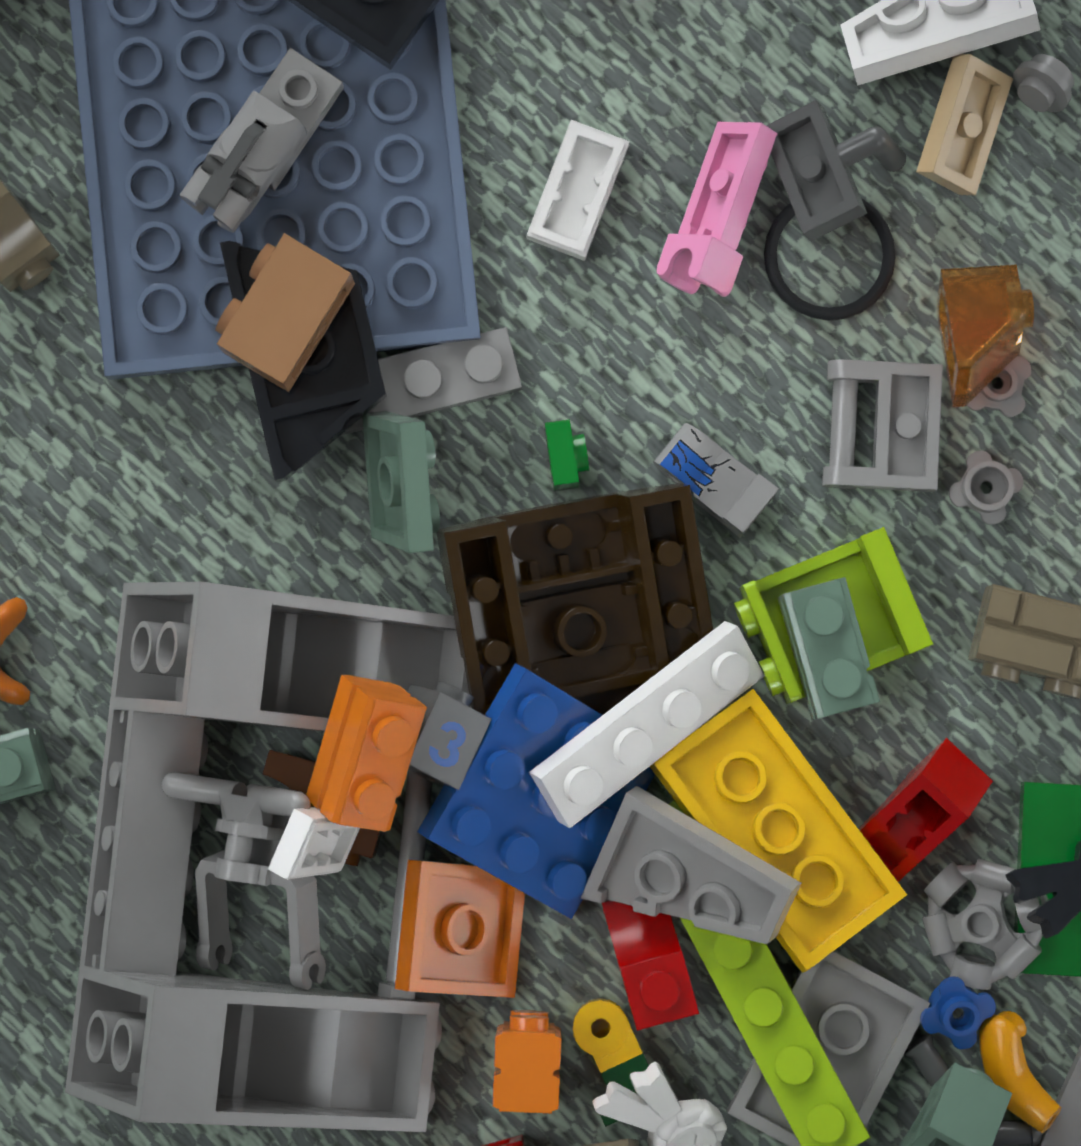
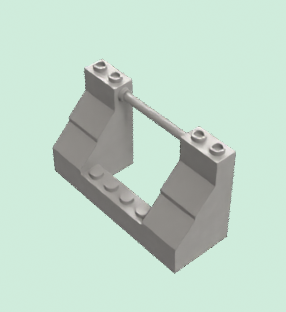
(218, 1046)

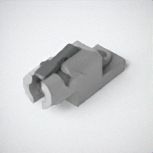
(262, 140)

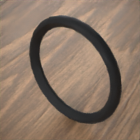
(820, 312)

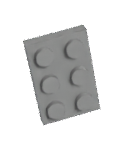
(860, 1025)

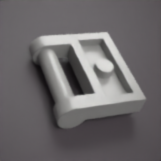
(903, 425)

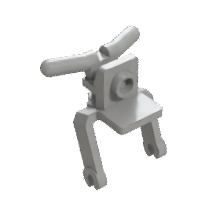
(254, 824)

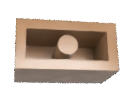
(283, 311)

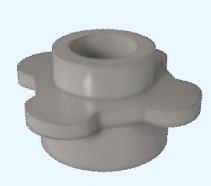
(1009, 397)
(1003, 482)

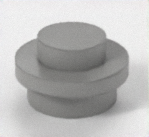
(1044, 83)

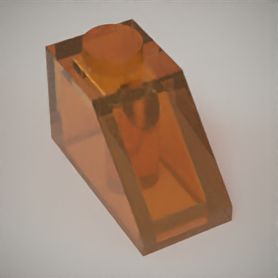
(980, 325)

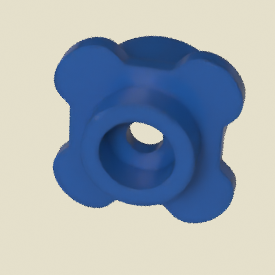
(950, 996)

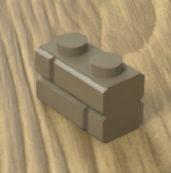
(1029, 637)

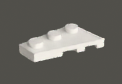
(915, 33)

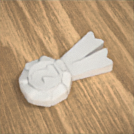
(659, 1111)

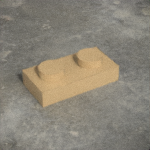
(964, 124)

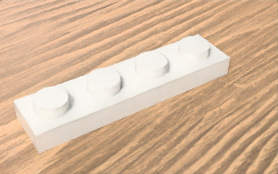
(647, 724)

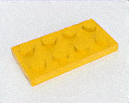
(763, 795)

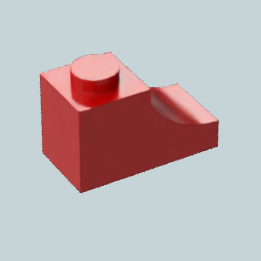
(925, 808)
(650, 965)

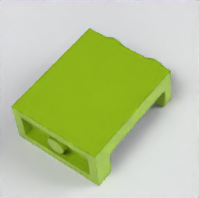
(880, 598)

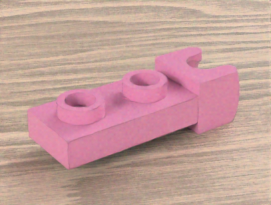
(718, 210)

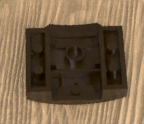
(578, 592)

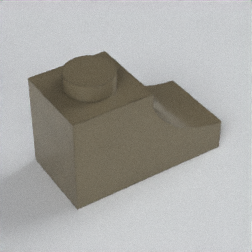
(23, 245)

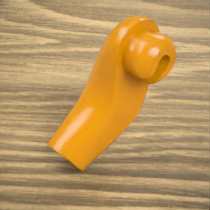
(1007, 1067)

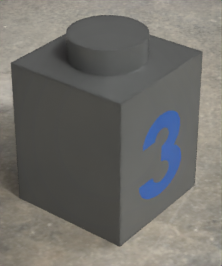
(447, 734)

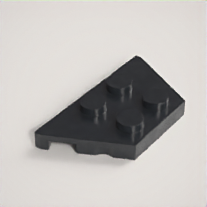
(332, 390)

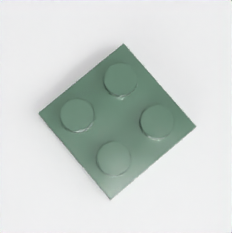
(398, 481)

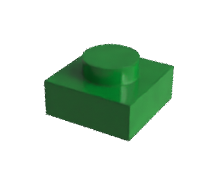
(566, 454)

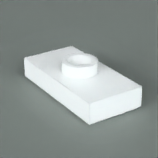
(577, 190)
(312, 845)

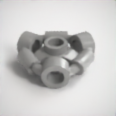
(980, 923)

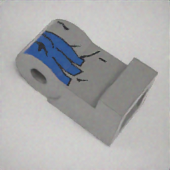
(716, 479)

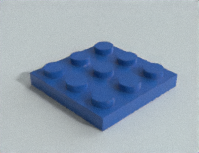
(499, 812)

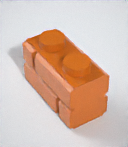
(365, 753)
(527, 1063)

